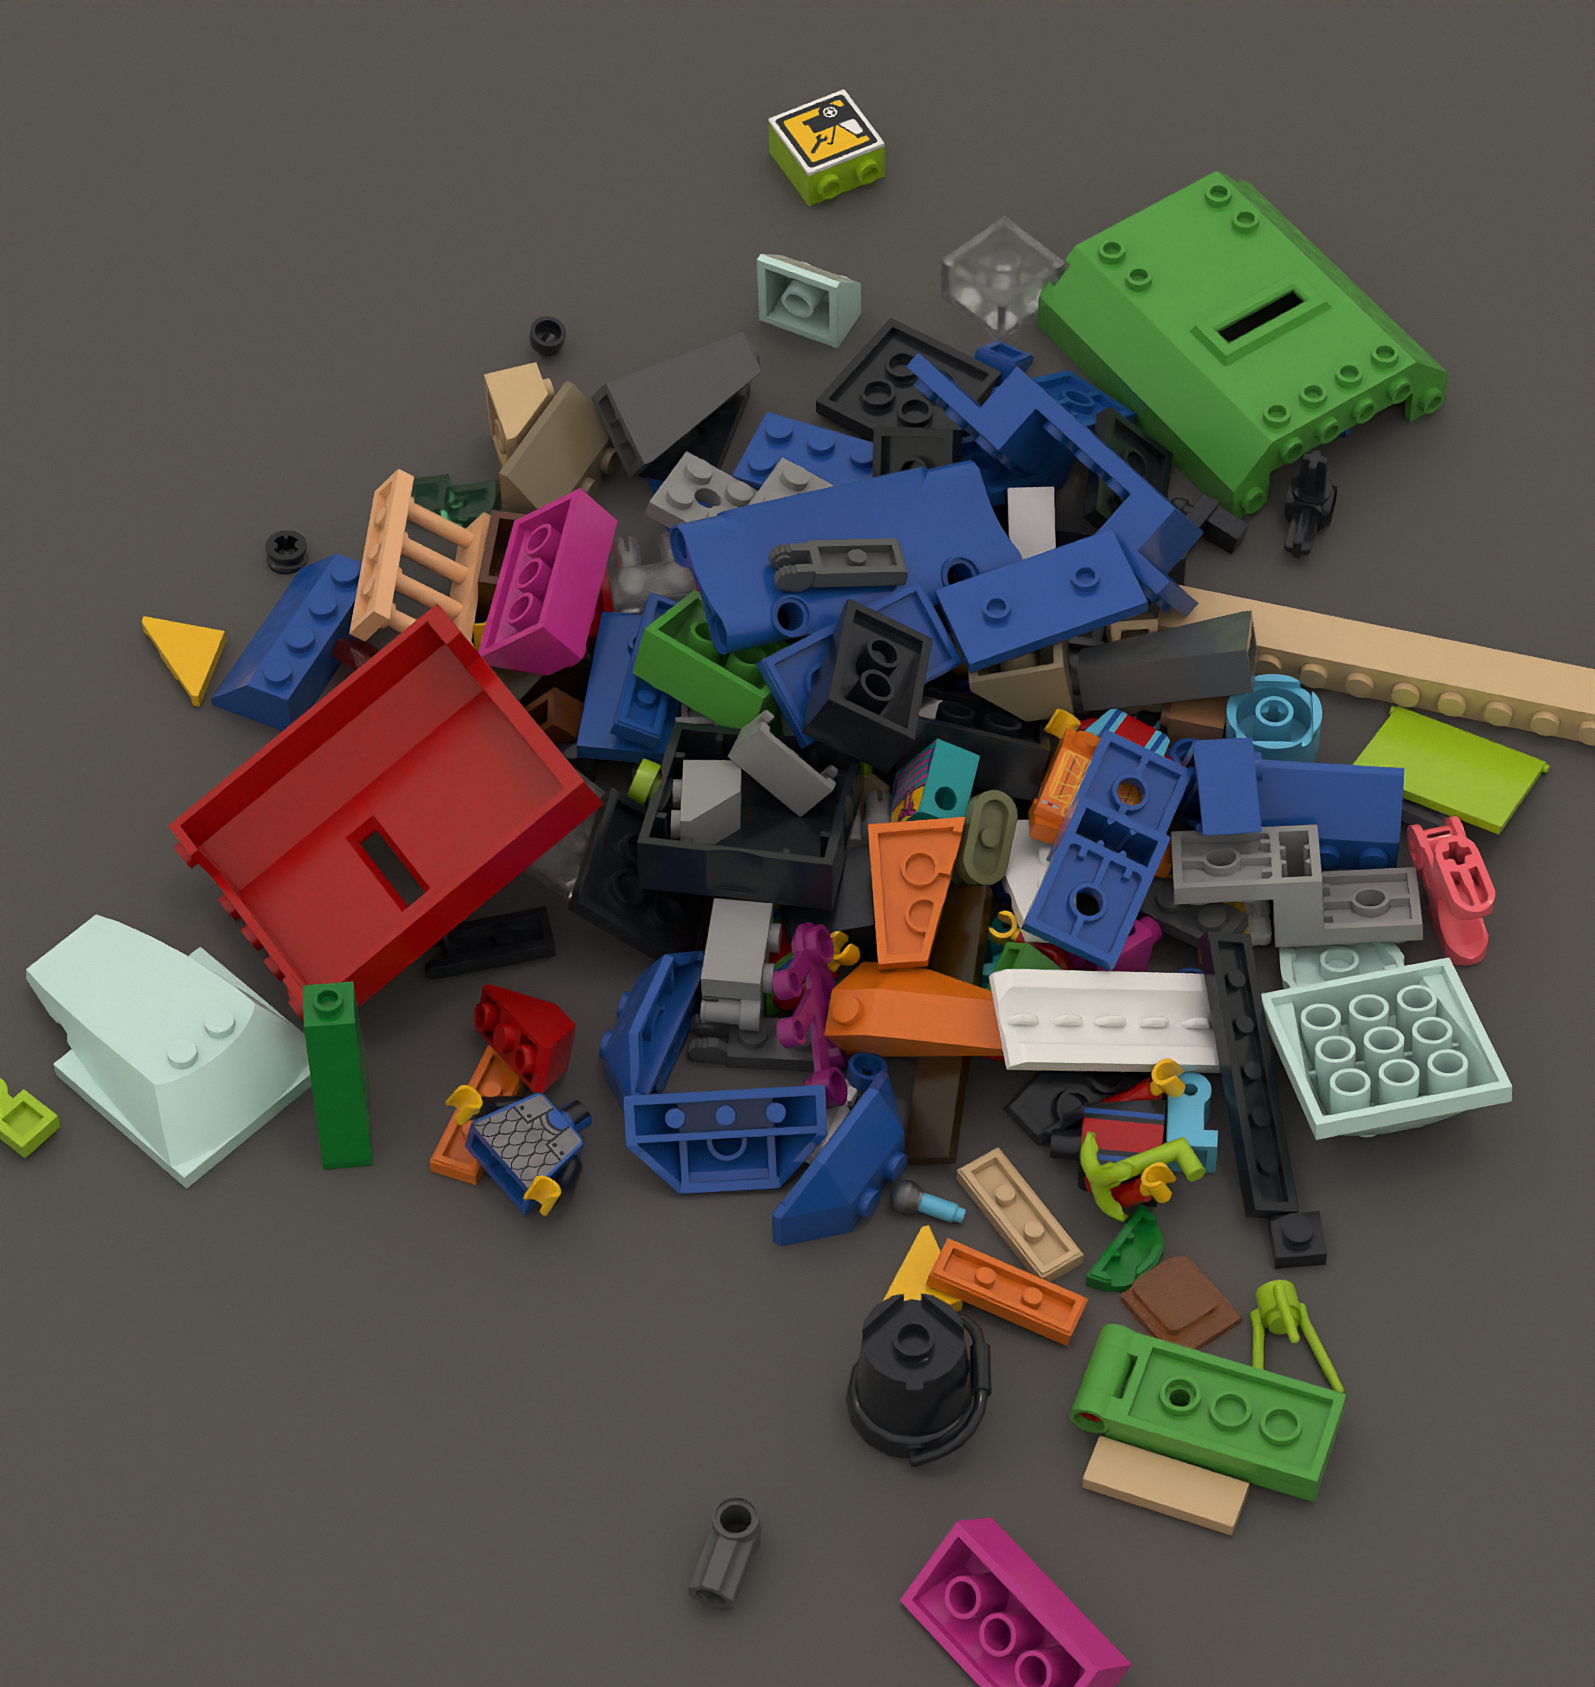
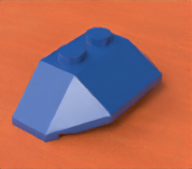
(653, 1025)
(726, 1135)
(847, 1172)

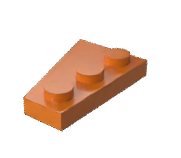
(910, 886)

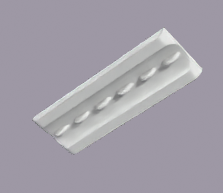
(1103, 1020)

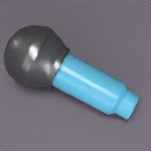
(909, 1198)

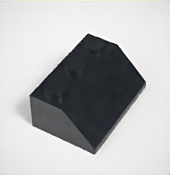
(1009, 748)

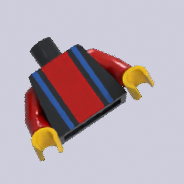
(1124, 1128)

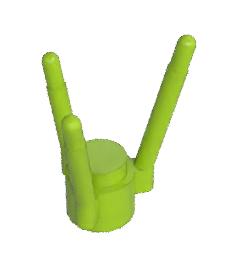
(1282, 1314)

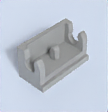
(779, 767)

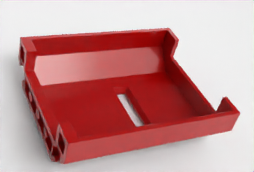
(402, 747)

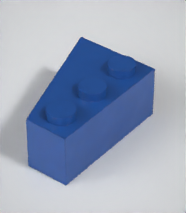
(1222, 787)

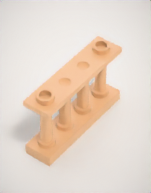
(381, 558)

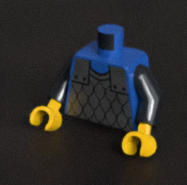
(525, 1144)

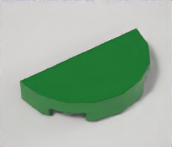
(1130, 1254)

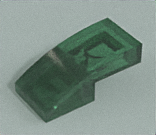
(456, 503)

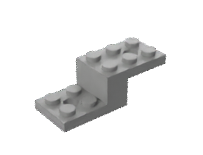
(699, 481)
(1306, 903)

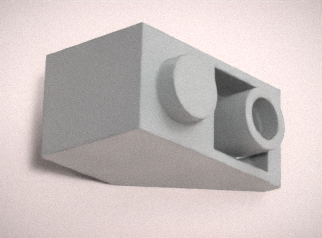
(708, 801)

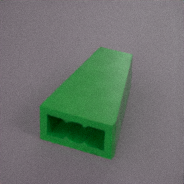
(338, 1074)

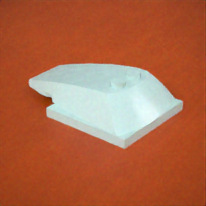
(1379, 1040)
(168, 1044)

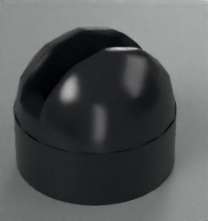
(541, 331)

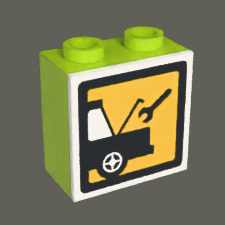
(826, 147)

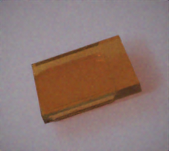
(1180, 1304)

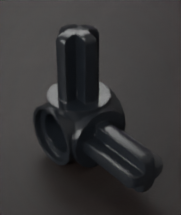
(1308, 503)

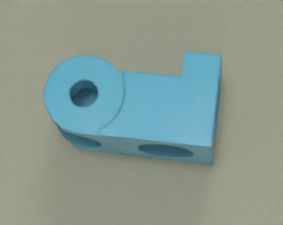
(1187, 1118)

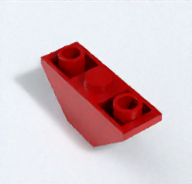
(526, 1034)

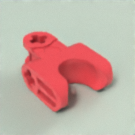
(1456, 888)

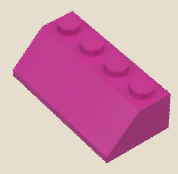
(549, 586)
(1007, 1616)

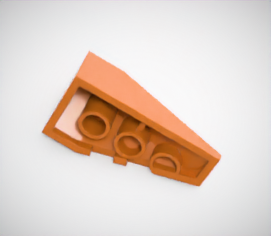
(911, 1014)

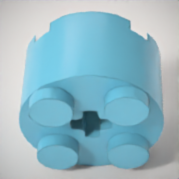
(1278, 718)

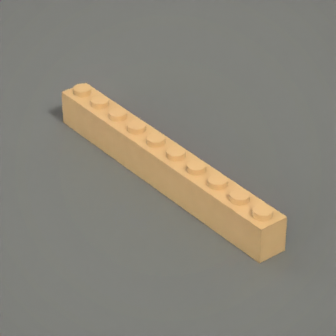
(1411, 667)

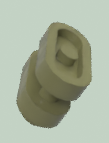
(985, 840)

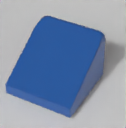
(1004, 357)

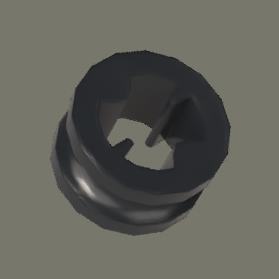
(286, 563)

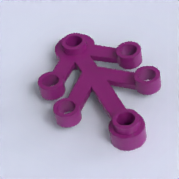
(812, 951)

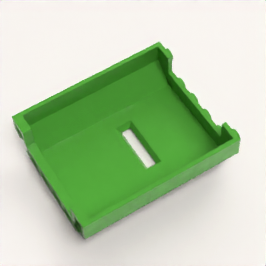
(1146, 321)

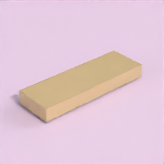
(1019, 1216)
(1165, 1485)

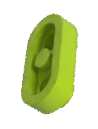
(645, 782)

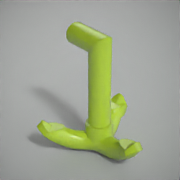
(1110, 1175)

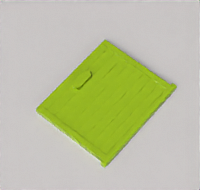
(1453, 768)

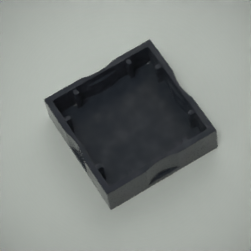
(774, 852)

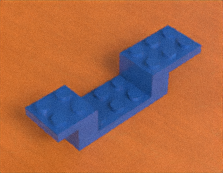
(1023, 426)

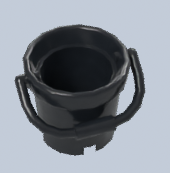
(914, 1381)

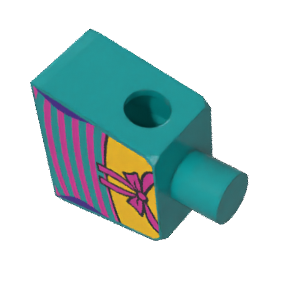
(934, 784)

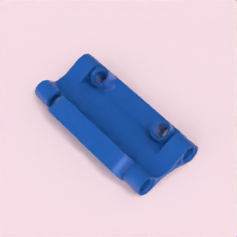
(933, 512)

